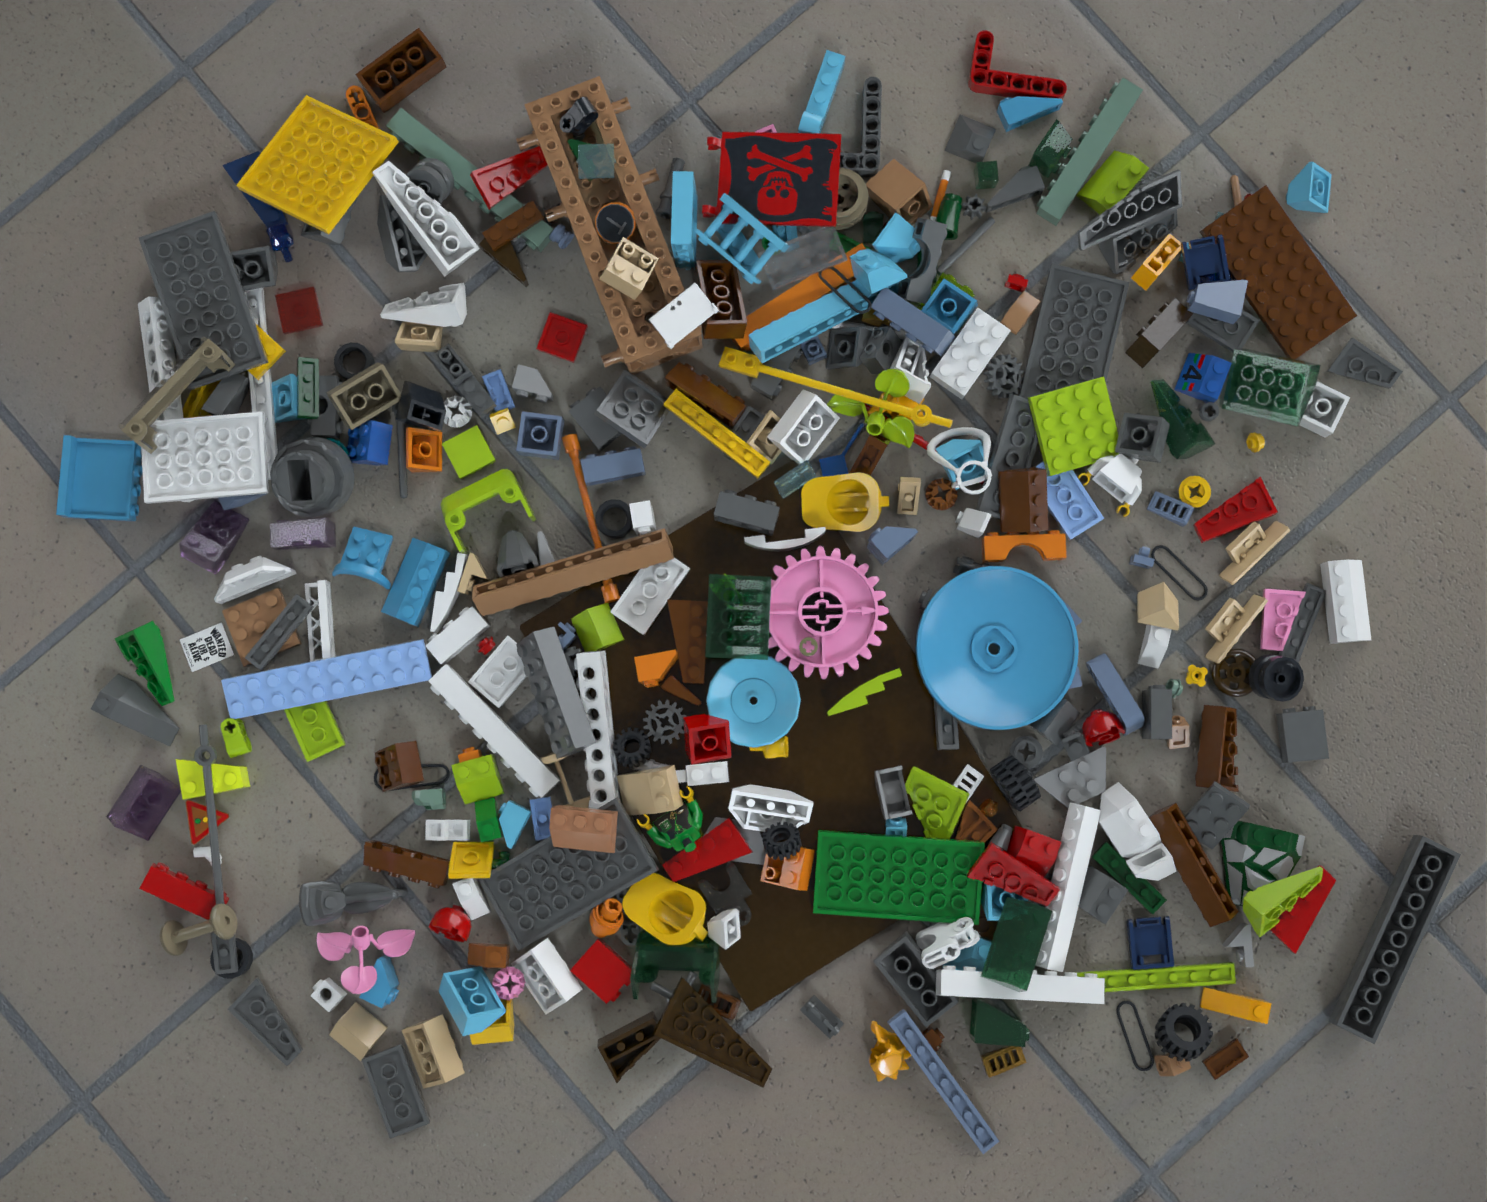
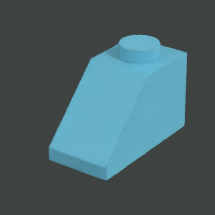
(513, 821)

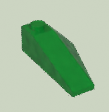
(147, 651)

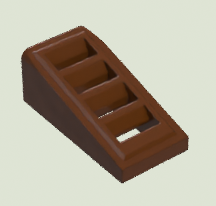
(673, 686)
(728, 998)

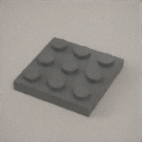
(633, 409)

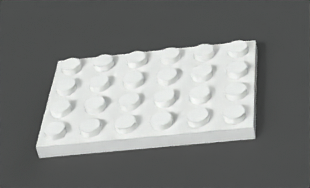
(206, 458)

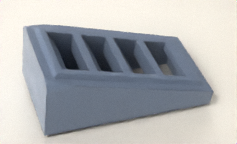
(1173, 502)

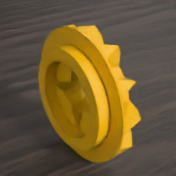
(1203, 490)

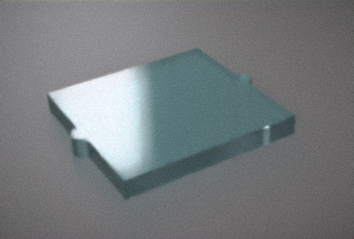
(596, 161)

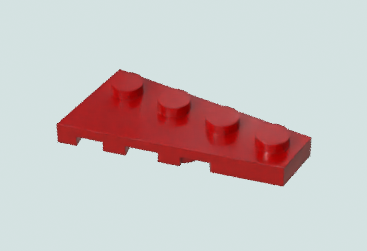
(1297, 922)

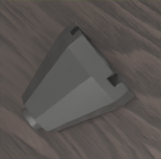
(515, 554)

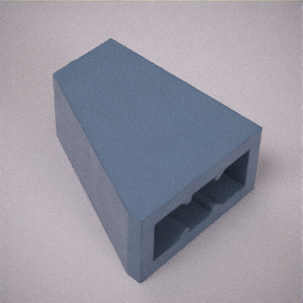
(1218, 300)

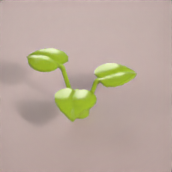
(896, 430)

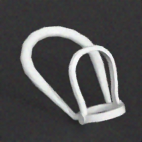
(986, 449)

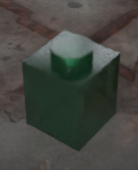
(986, 175)

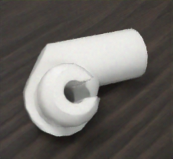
(204, 852)

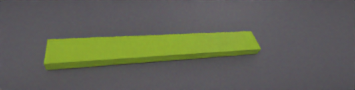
(1166, 977)

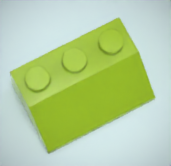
(1112, 181)

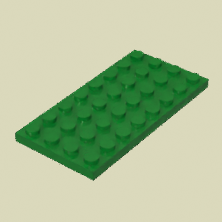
(896, 877)

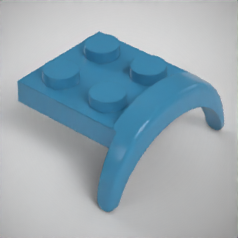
(365, 556)

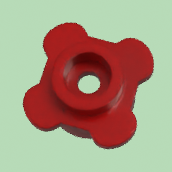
(486, 645)

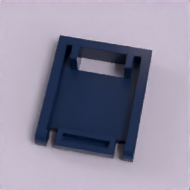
(1204, 258)
(1150, 938)

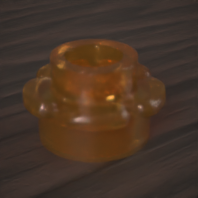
(989, 807)

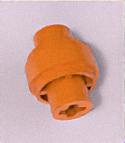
(606, 918)

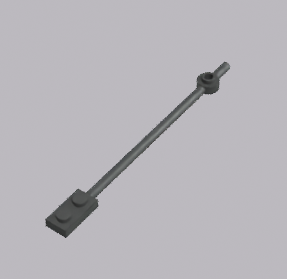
(223, 950)

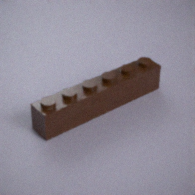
(1193, 865)

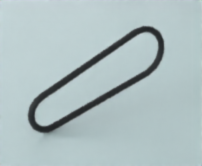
(419, 785)

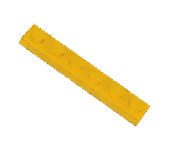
(717, 433)

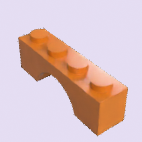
(1049, 546)

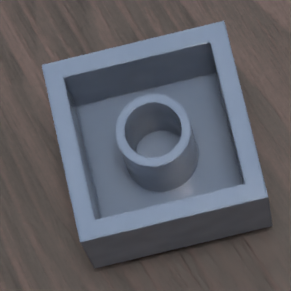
(540, 435)

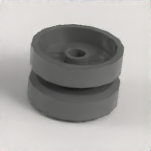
(433, 178)

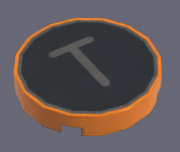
(615, 222)

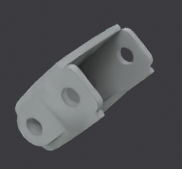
(892, 792)

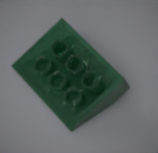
(1269, 386)
(738, 617)

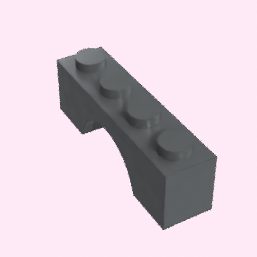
(930, 238)

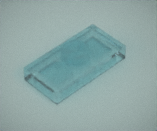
(795, 479)

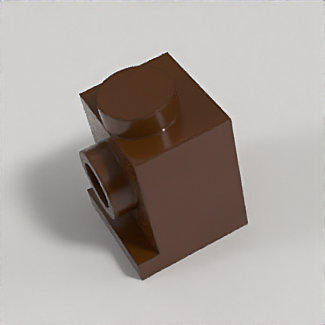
(933, 1037)

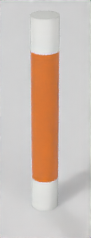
(940, 194)

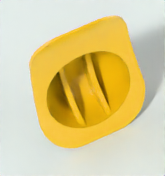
(842, 502)
(666, 910)

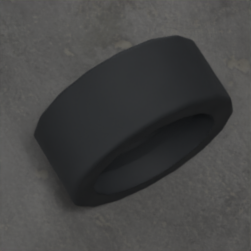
(344, 350)
(599, 519)
(247, 960)

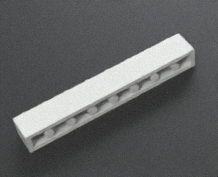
(494, 730)
(1069, 877)
(1041, 987)

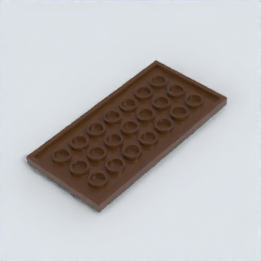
(1283, 274)

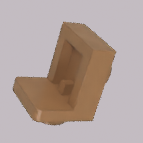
(1170, 1067)

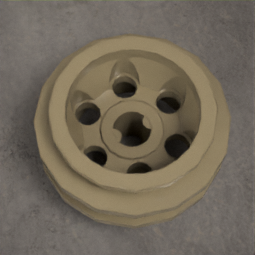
(857, 209)

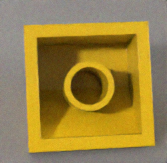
(500, 1031)

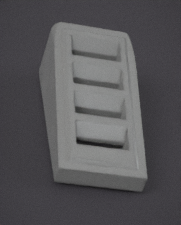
(545, 553)

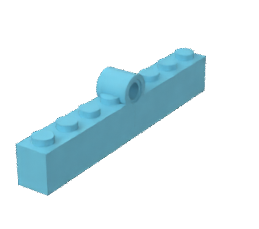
(822, 94)

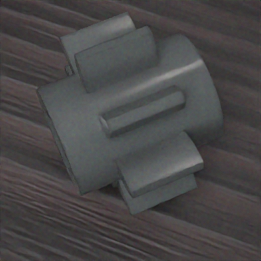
(968, 207)

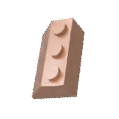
(583, 828)

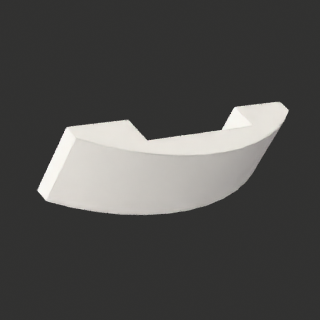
(810, 536)

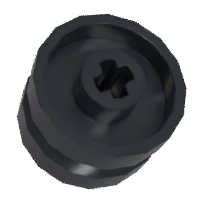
(1276, 677)

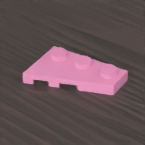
(1278, 617)

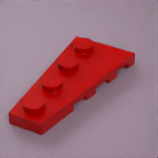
(507, 175)
(1241, 510)
(713, 849)
(1006, 872)

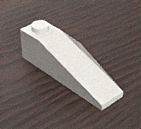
(435, 309)

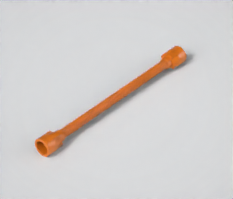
(572, 447)

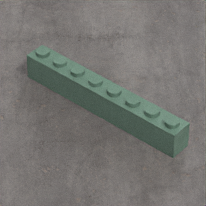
(1089, 151)

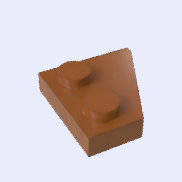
(974, 825)

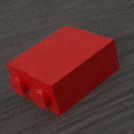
(603, 971)

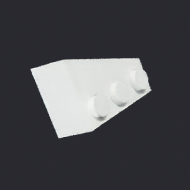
(911, 361)

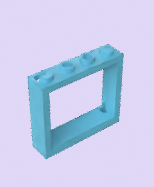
(684, 219)

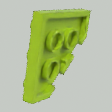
(935, 803)

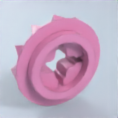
(502, 977)

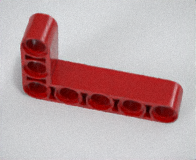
(1007, 78)

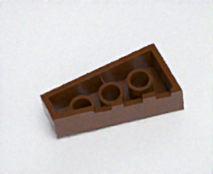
(690, 633)

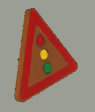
(198, 820)

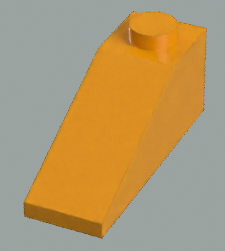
(1157, 262)
(1235, 1005)

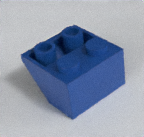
(370, 443)

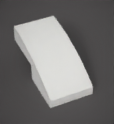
(448, 830)

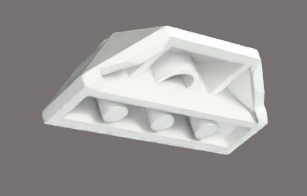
(250, 577)
(762, 806)
(1126, 822)

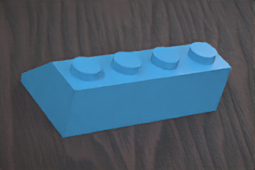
(415, 582)

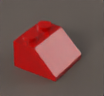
(706, 738)

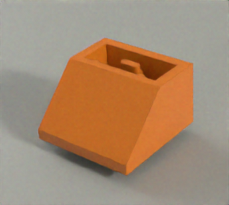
(791, 872)

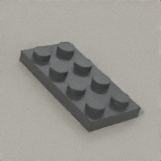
(396, 1090)

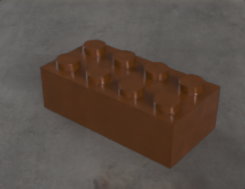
(401, 70)
(722, 287)

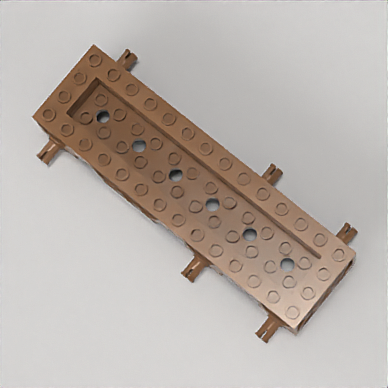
(638, 341)

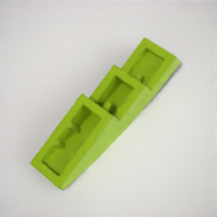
(858, 696)

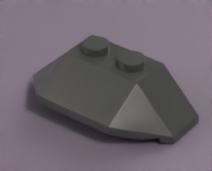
(398, 243)

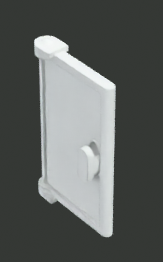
(680, 319)

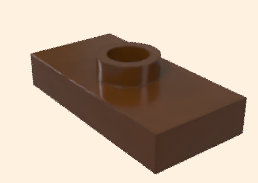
(1225, 1059)

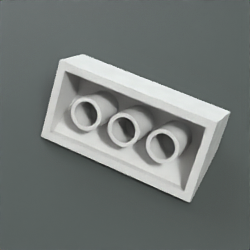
(1345, 601)

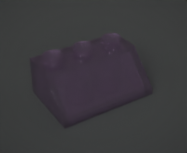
(143, 803)

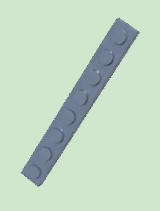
(943, 1081)

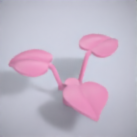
(361, 979)

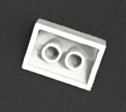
(547, 976)

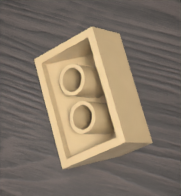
(433, 1051)

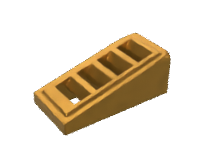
(1007, 1066)

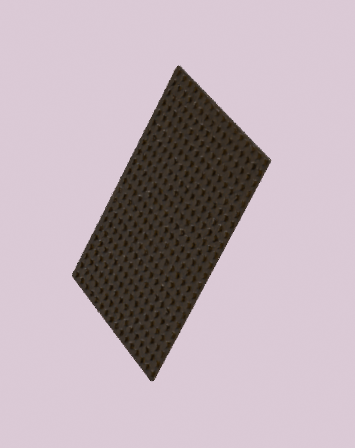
(827, 758)

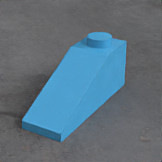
(1023, 110)

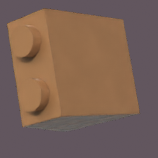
(899, 192)

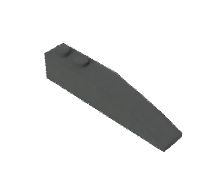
(1137, 208)

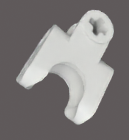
(945, 940)

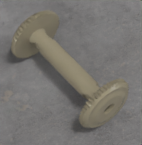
(175, 937)

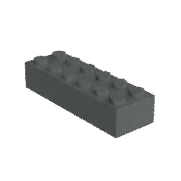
(555, 692)

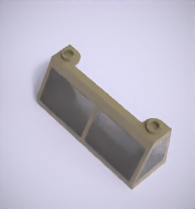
(138, 422)

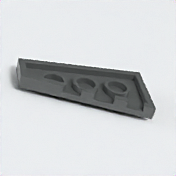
(261, 1016)

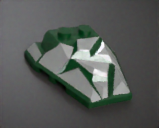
(1257, 857)

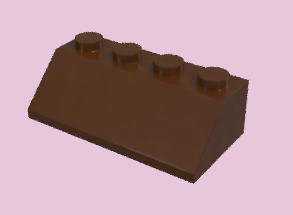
(706, 395)

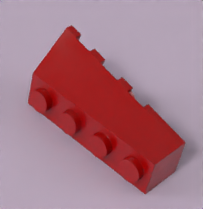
(180, 890)

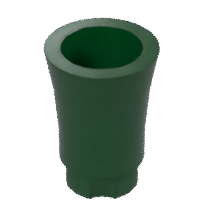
(949, 214)

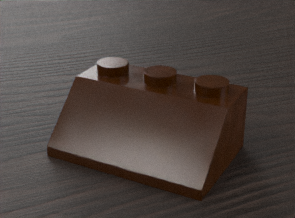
(1023, 500)

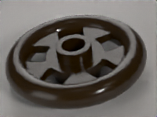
(1223, 684)

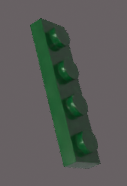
(1119, 870)

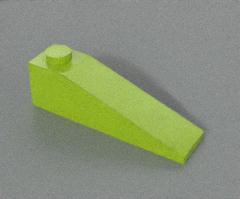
(1271, 900)

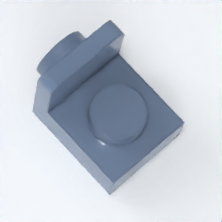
(569, 637)

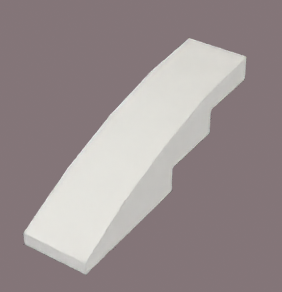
(445, 600)

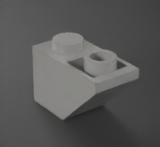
(530, 382)

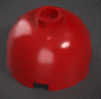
(1102, 727)
(451, 923)

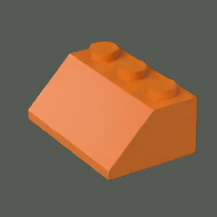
(654, 667)

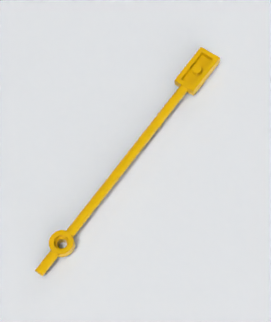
(751, 366)

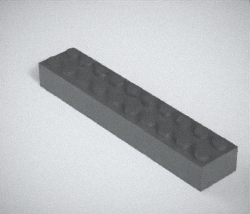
(1394, 938)

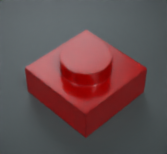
(1016, 282)

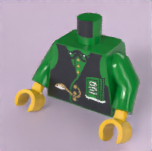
(677, 827)

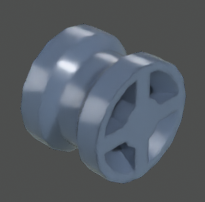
(561, 236)

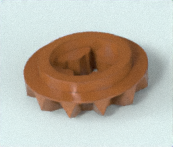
(939, 503)

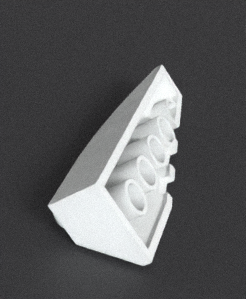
(430, 224)

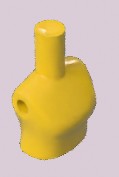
(777, 749)

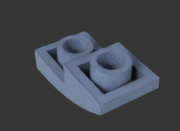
(813, 350)

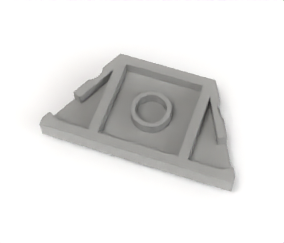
(1076, 779)
(753, 839)

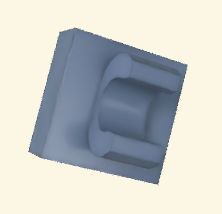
(1142, 559)

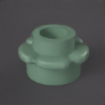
(1176, 687)

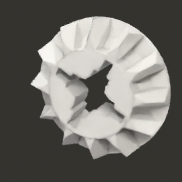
(464, 407)

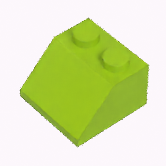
(478, 779)

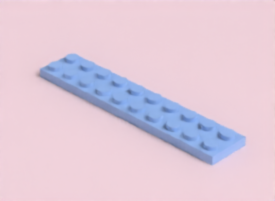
(327, 679)

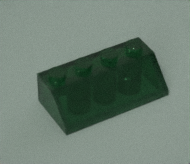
(1016, 944)

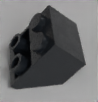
(421, 407)

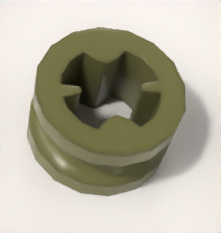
(803, 650)

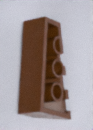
(1217, 748)
(406, 862)

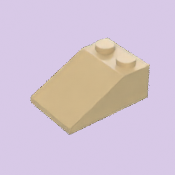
(650, 791)

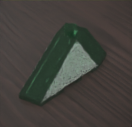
(1184, 434)

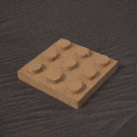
(252, 619)

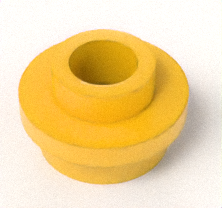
(1255, 442)

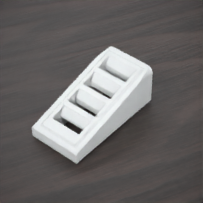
(968, 768)

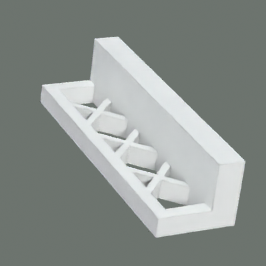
(325, 622)

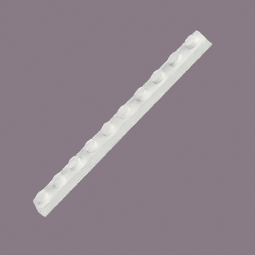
(262, 389)

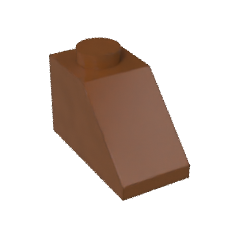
(489, 955)

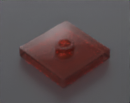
(299, 310)

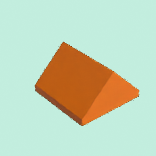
(423, 450)

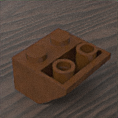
(399, 766)

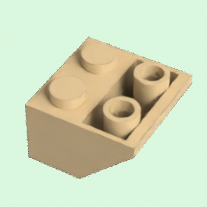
(629, 268)

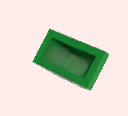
(488, 819)

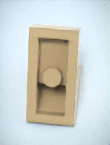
(908, 495)
(472, 568)

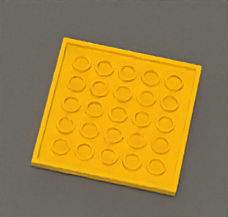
(317, 164)

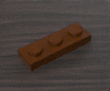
(513, 225)

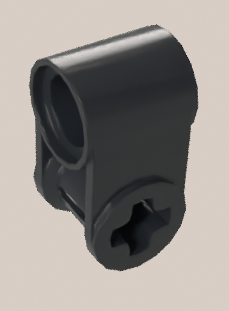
(581, 116)

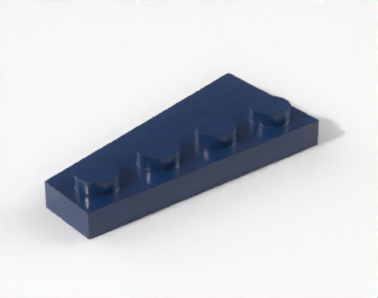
(267, 213)

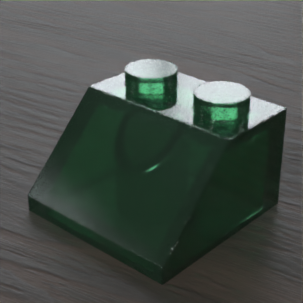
(1051, 149)

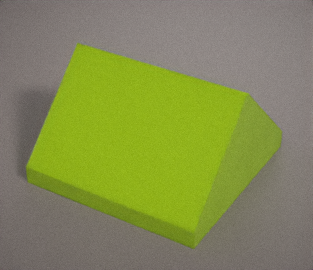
(597, 628)

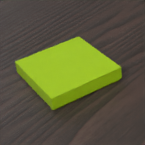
(468, 452)

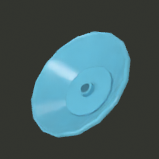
(776, 696)

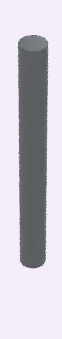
(965, 245)

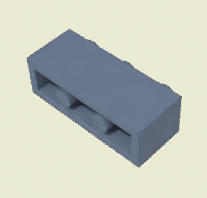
(613, 466)

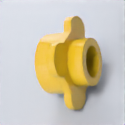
(1200, 680)

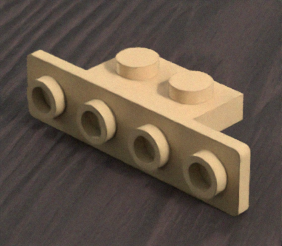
(1250, 548)
(1230, 625)

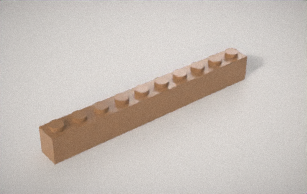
(573, 572)

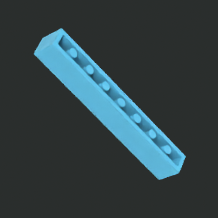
(810, 321)

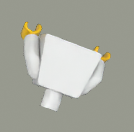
(1118, 477)

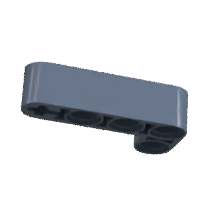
(1116, 693)

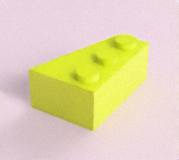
(224, 778)

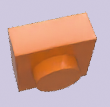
(469, 754)

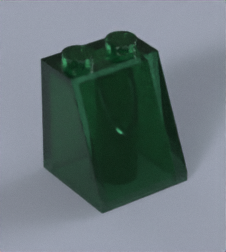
(995, 1026)

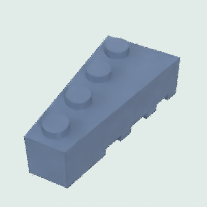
(913, 321)

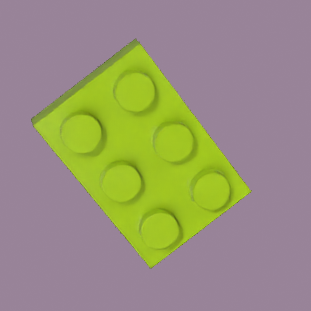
(315, 729)

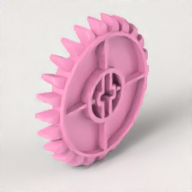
(854, 598)

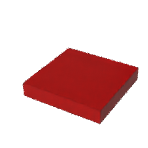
(562, 337)

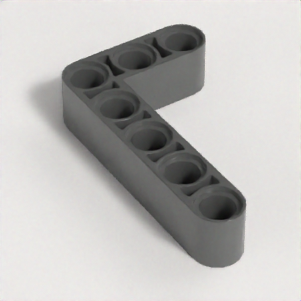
(868, 136)

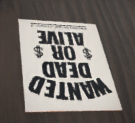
(206, 647)

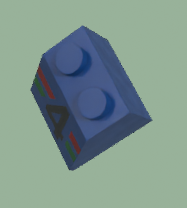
(1203, 377)

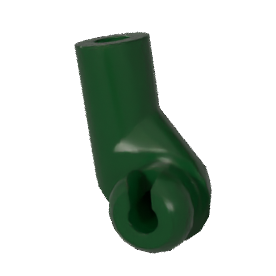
(503, 858)

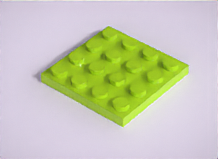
(1074, 425)

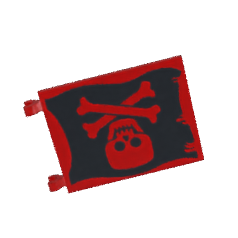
(779, 177)

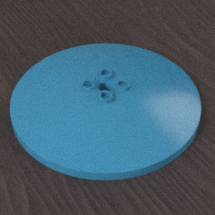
(1033, 642)

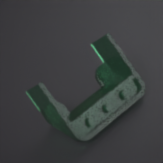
(655, 955)

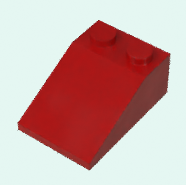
(1033, 849)

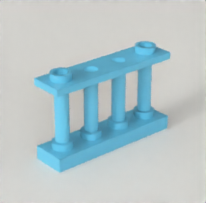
(759, 231)

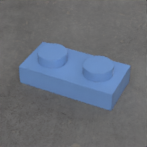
(541, 817)

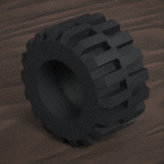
(1015, 783)
(1194, 1021)

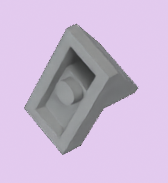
(1242, 938)

